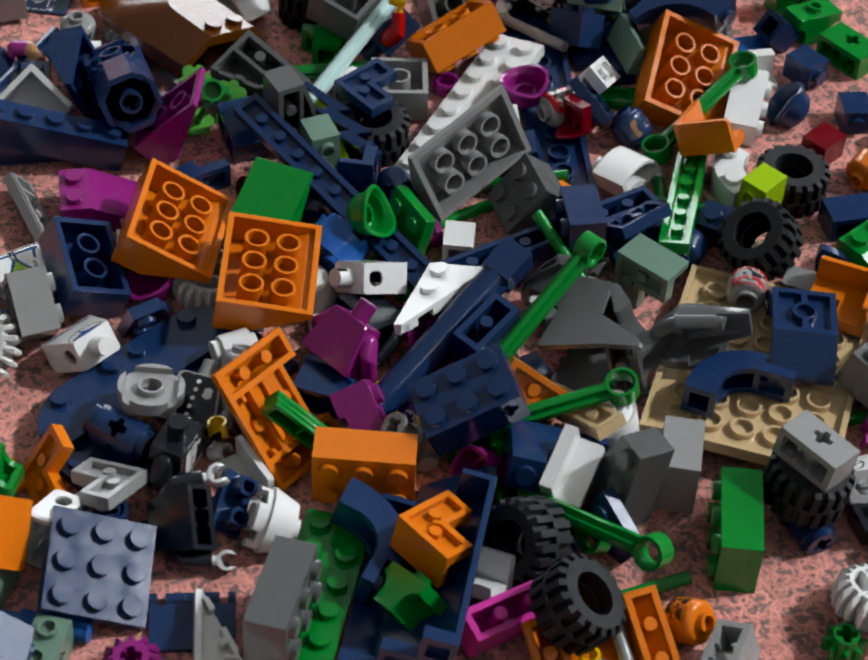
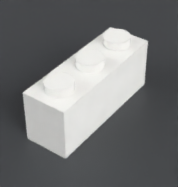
(747, 106)

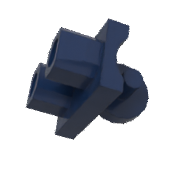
(232, 502)

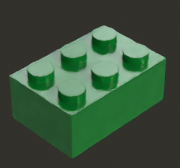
(736, 530)

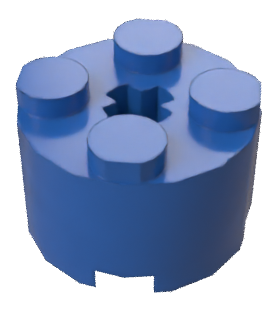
(339, 242)

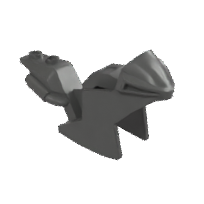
(602, 333)

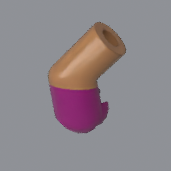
(21, 48)

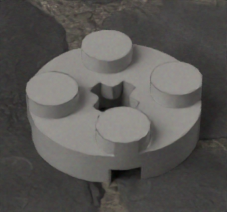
(138, 400)

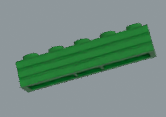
(291, 417)

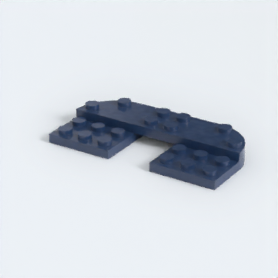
(174, 342)

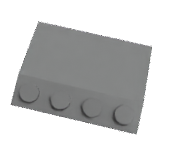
(468, 154)

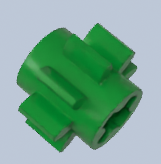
(843, 642)

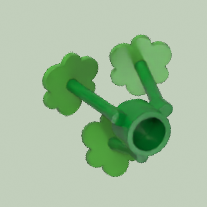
(211, 93)

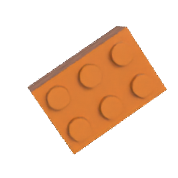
(456, 35)
(374, 457)

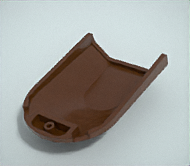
(174, 30)

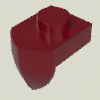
(576, 119)

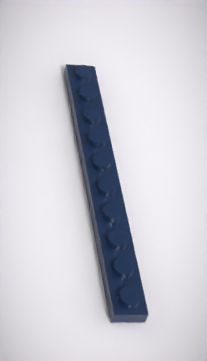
(326, 181)

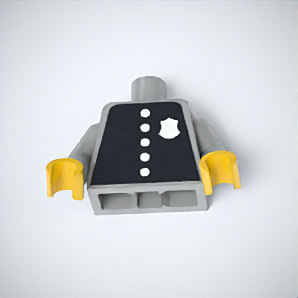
(204, 401)

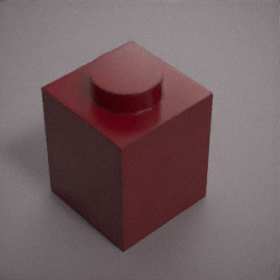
(825, 141)

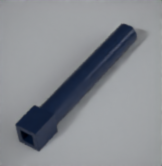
(500, 273)

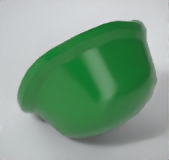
(371, 213)

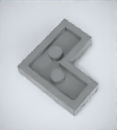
(107, 482)

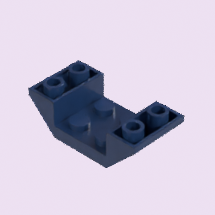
(803, 333)

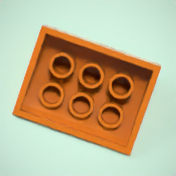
(679, 67)
(172, 226)
(266, 272)

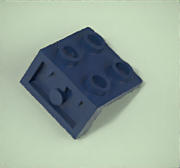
(641, 219)

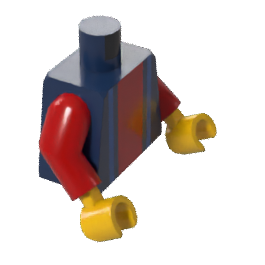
(392, 33)

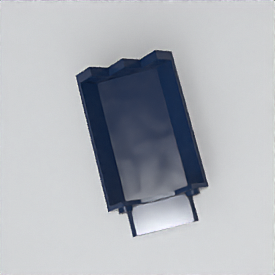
(376, 636)

